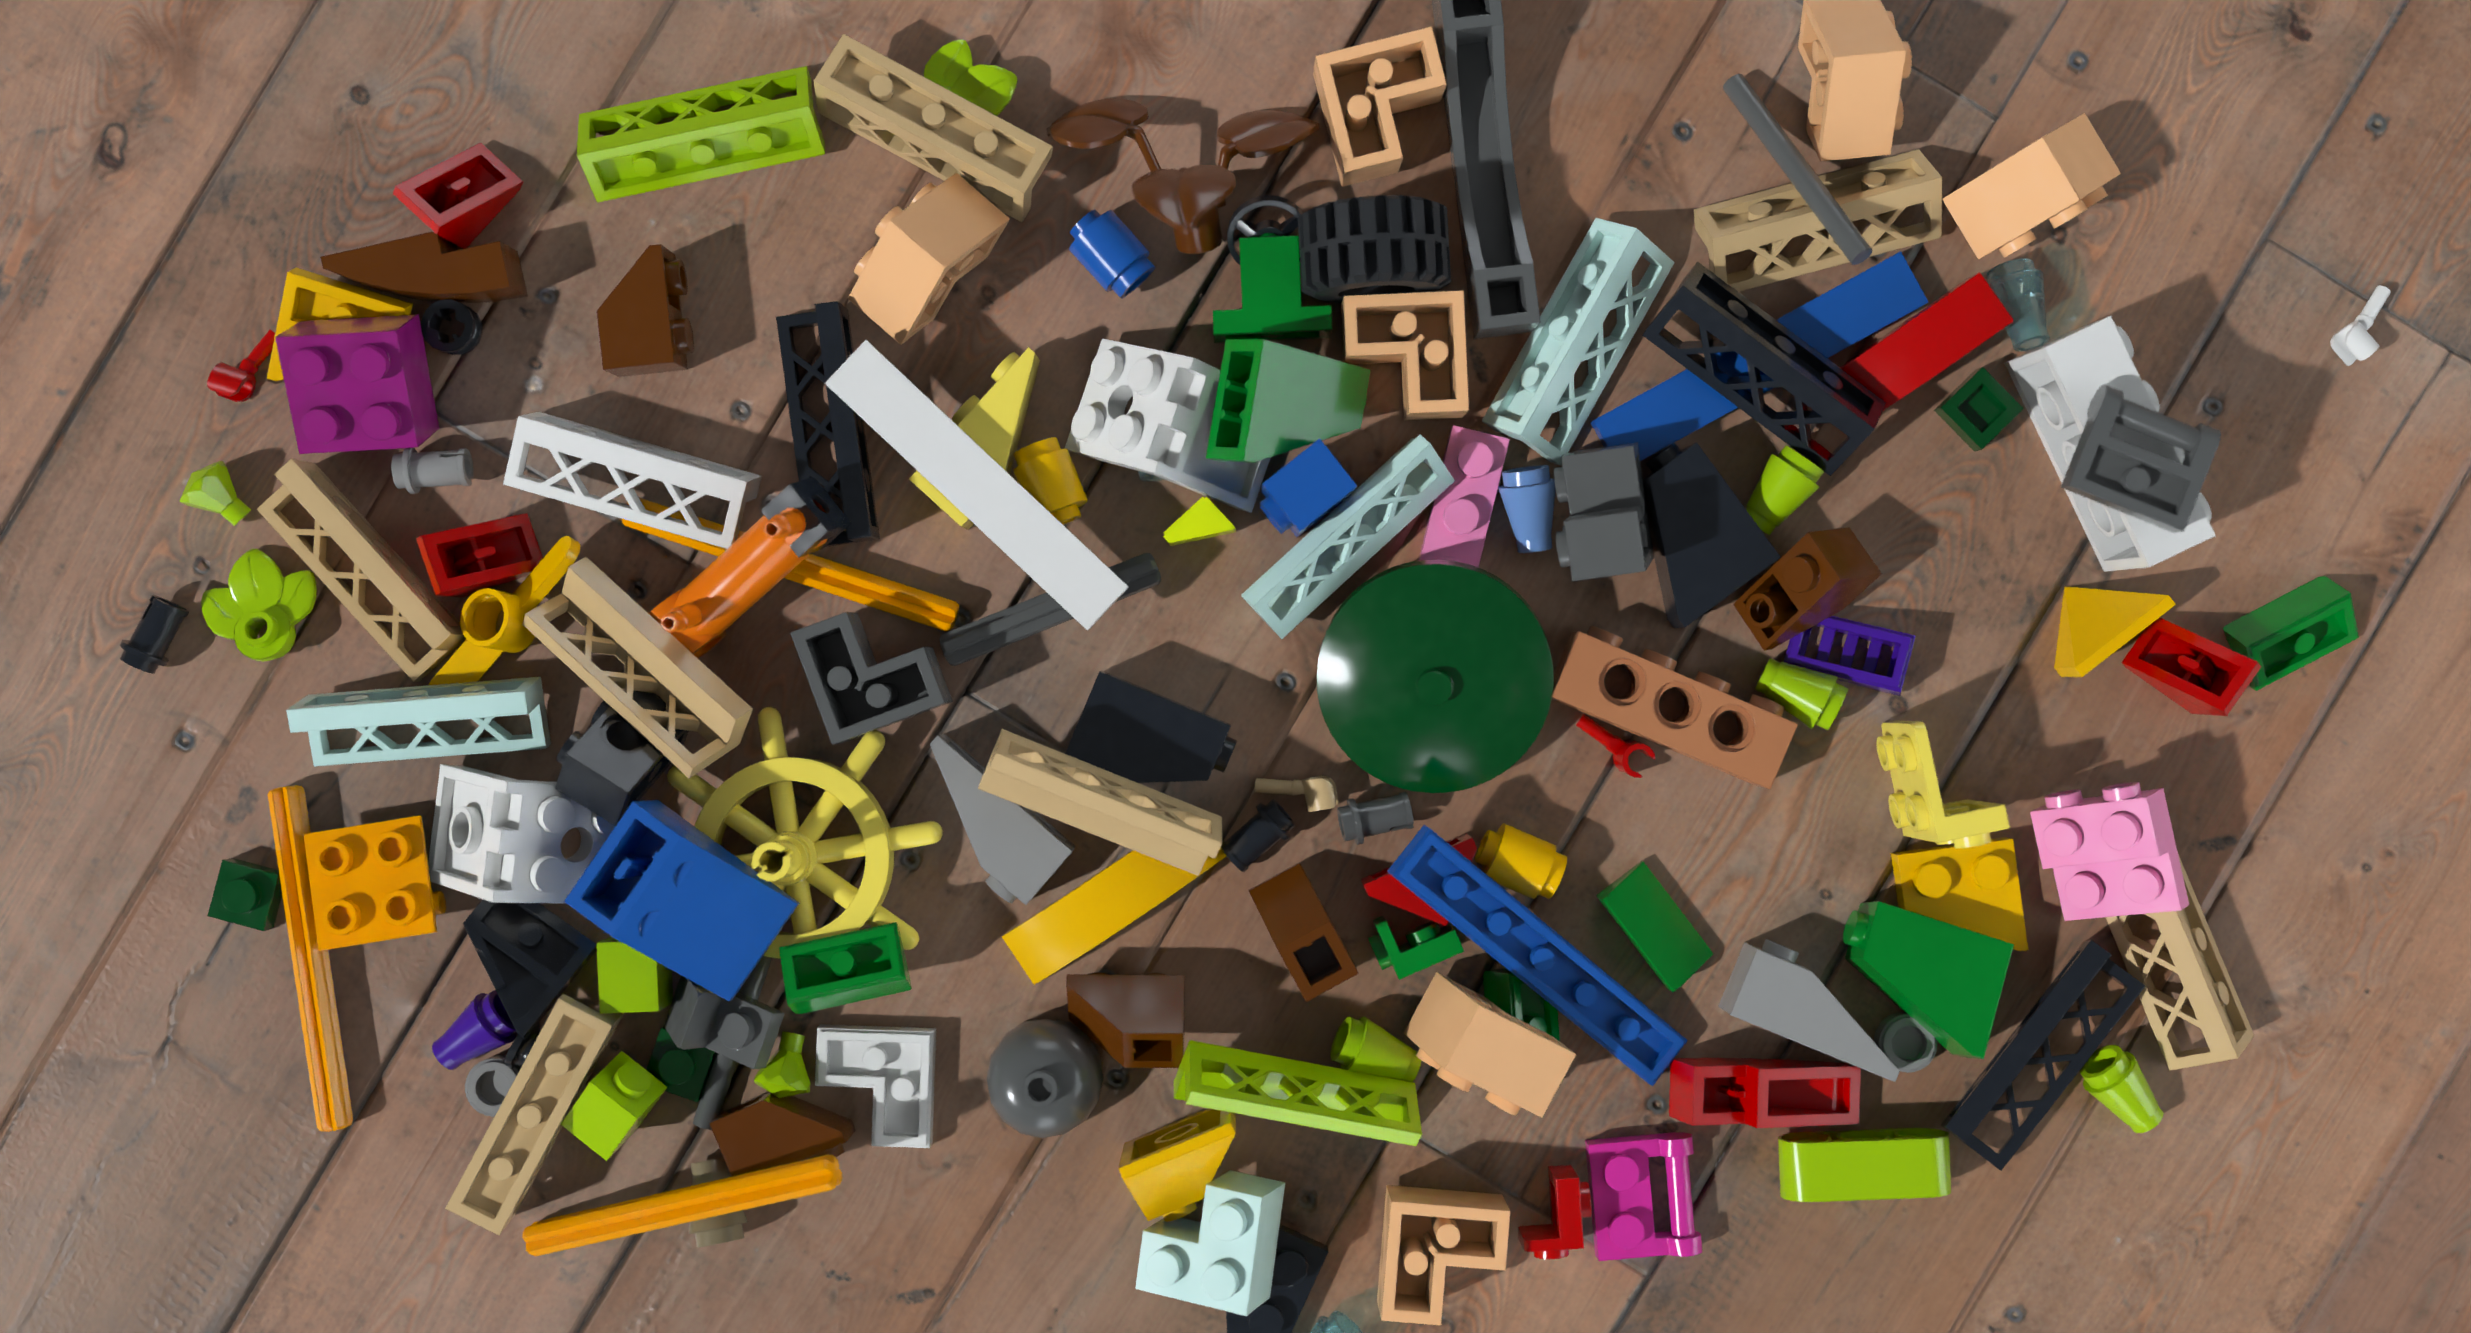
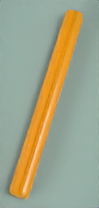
(835, 579)
(310, 966)
(683, 1205)

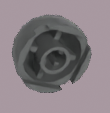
(1045, 1077)

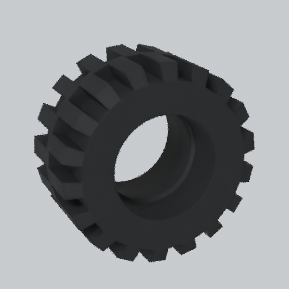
(1374, 247)

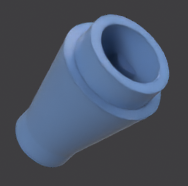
(1529, 503)

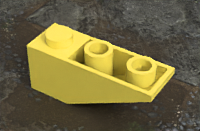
(992, 421)

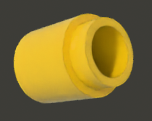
(1051, 478)
(1521, 861)

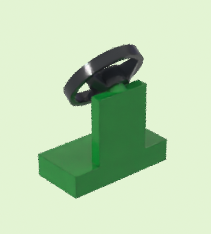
(1269, 281)

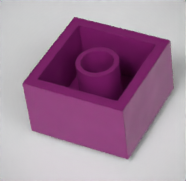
(358, 384)

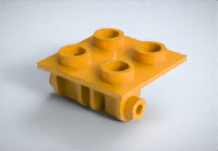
(371, 883)

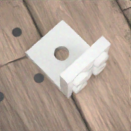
(1165, 426)
(506, 835)

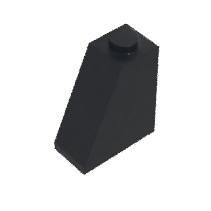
(1699, 534)
(1148, 735)

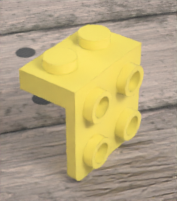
(1917, 796)

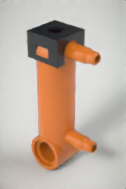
(792, 528)

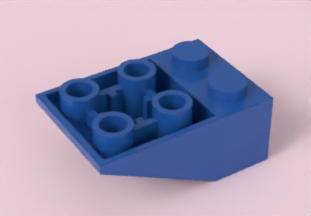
(681, 899)

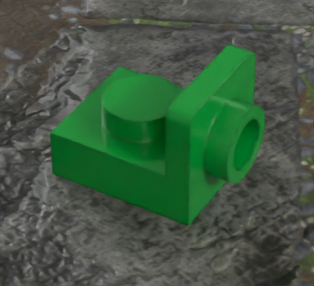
(1425, 947)

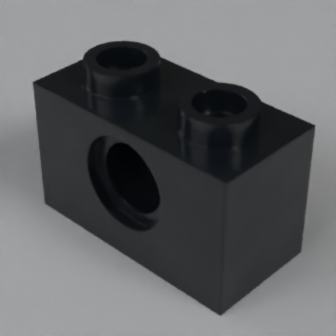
(612, 761)

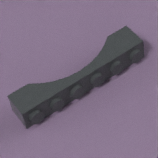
(1486, 190)

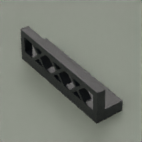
(1778, 354)
(847, 425)
(2027, 1039)

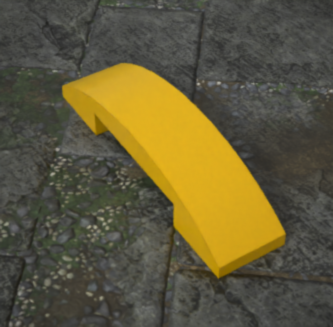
(1095, 912)

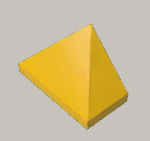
(2099, 623)

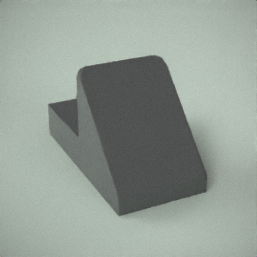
(736, 1029)

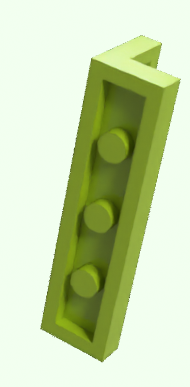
(699, 141)
(1298, 1093)

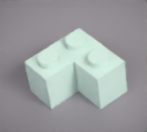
(1224, 1257)

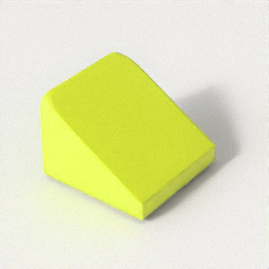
(1198, 523)

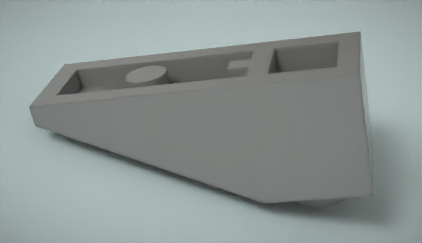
(1008, 839)
(1795, 1004)

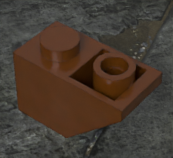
(643, 318)
(1807, 586)
(1303, 932)
(1131, 1016)
(777, 1132)

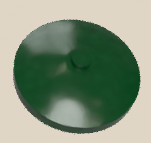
(1435, 676)

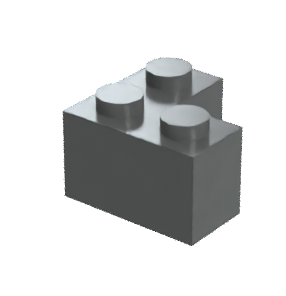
(1607, 510)
(856, 691)

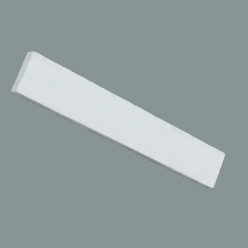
(976, 485)

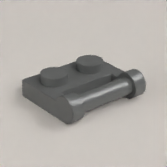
(2136, 478)

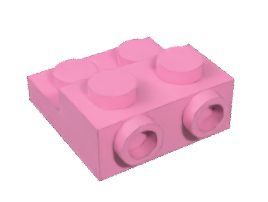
(2110, 852)

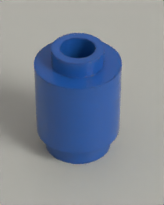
(1111, 252)

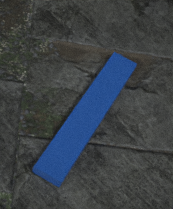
(1824, 323)
(1537, 955)

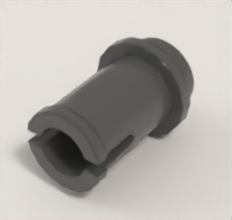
(1374, 817)

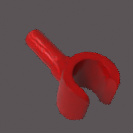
(240, 382)
(1618, 747)

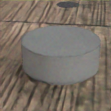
(1905, 1042)
(489, 1084)

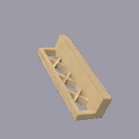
(930, 125)
(1776, 215)
(372, 561)
(656, 659)
(1101, 803)
(2204, 980)
(532, 1114)

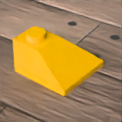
(1174, 1163)

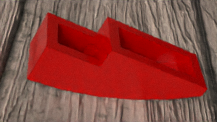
(1930, 340)
(1764, 1092)

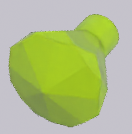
(213, 491)
(785, 1070)

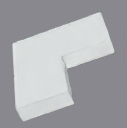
(897, 1067)

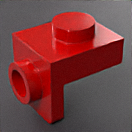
(1569, 1204)

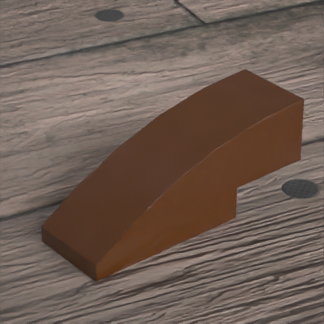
(434, 269)

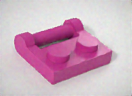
(1624, 1198)

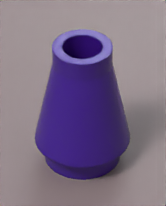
(476, 1031)

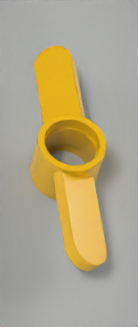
(480, 613)

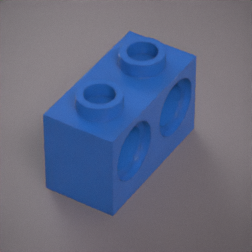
(1305, 490)

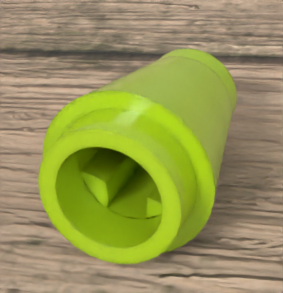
(1782, 488)
(1803, 692)
(1372, 1050)
(2121, 1086)

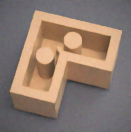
(1855, 77)
(1362, 91)
(2041, 182)
(924, 254)
(1424, 335)
(1484, 1046)
(1424, 1235)

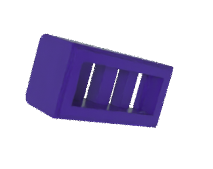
(1878, 636)

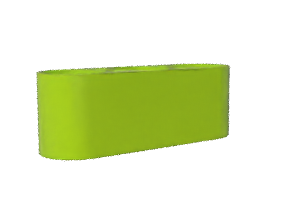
(1864, 1164)

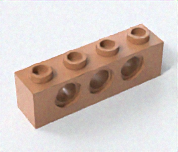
(1750, 756)

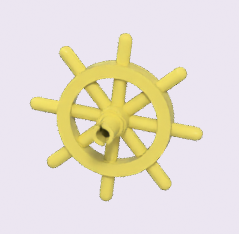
(793, 853)

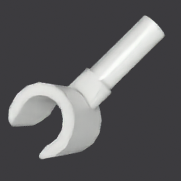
(2353, 340)

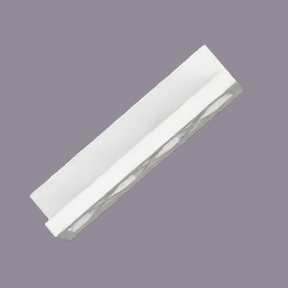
(636, 457)

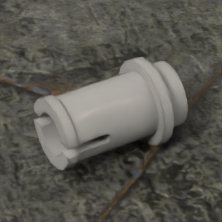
(431, 469)

